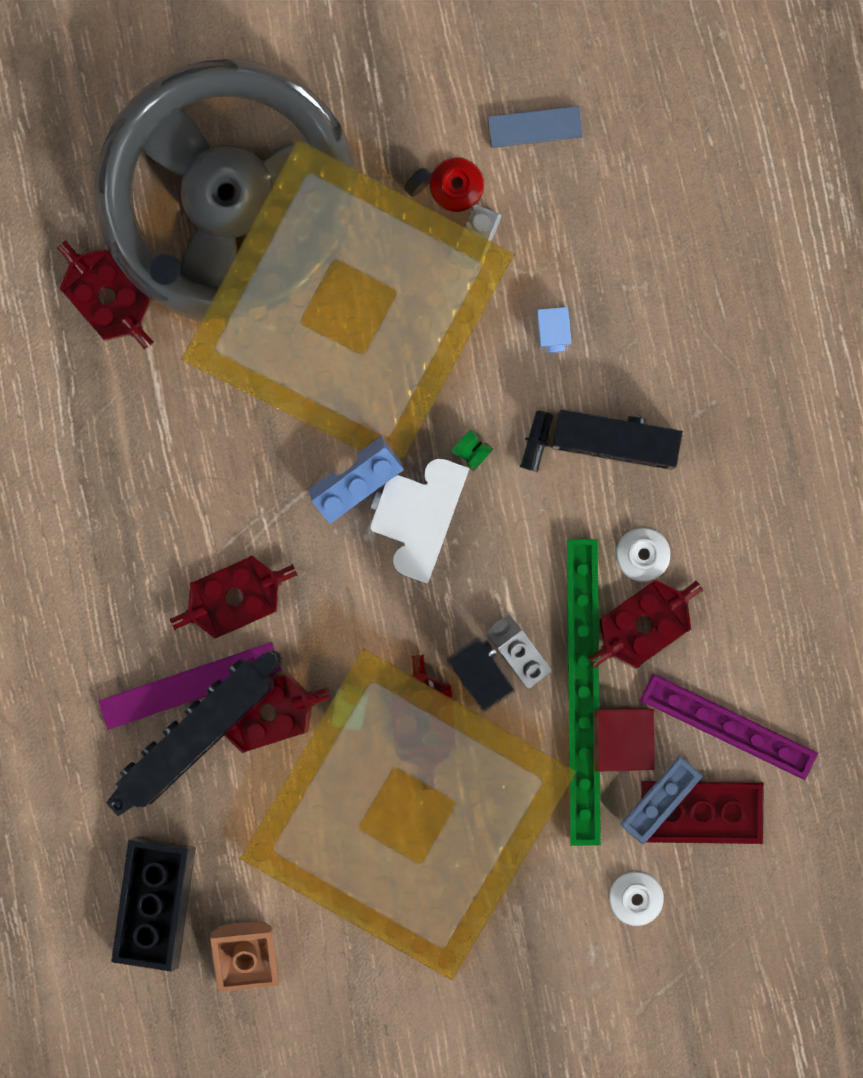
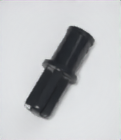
(536, 441)

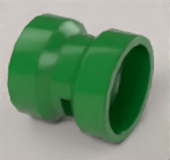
(467, 444)

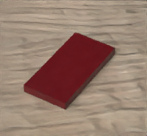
(714, 814)

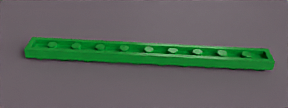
(583, 690)

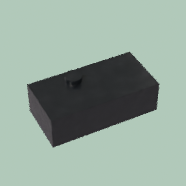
(617, 439)
(481, 673)
(153, 904)

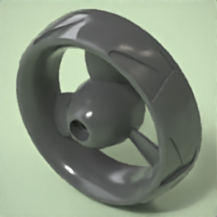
(173, 140)

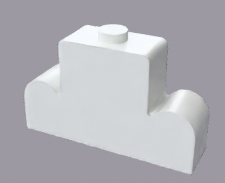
(419, 515)

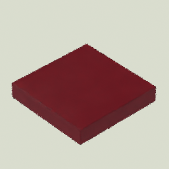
(623, 740)

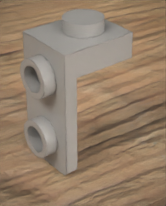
(518, 651)

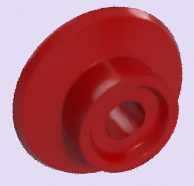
(450, 197)

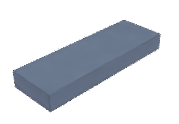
(535, 127)
(661, 800)

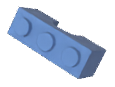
(340, 493)

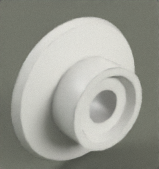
(628, 557)
(636, 883)

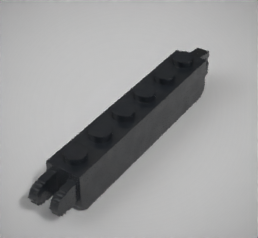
(196, 733)

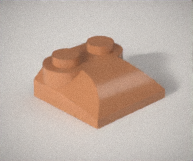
(244, 956)

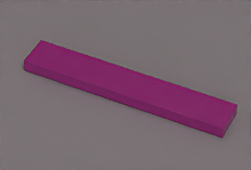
(172, 690)
(728, 726)

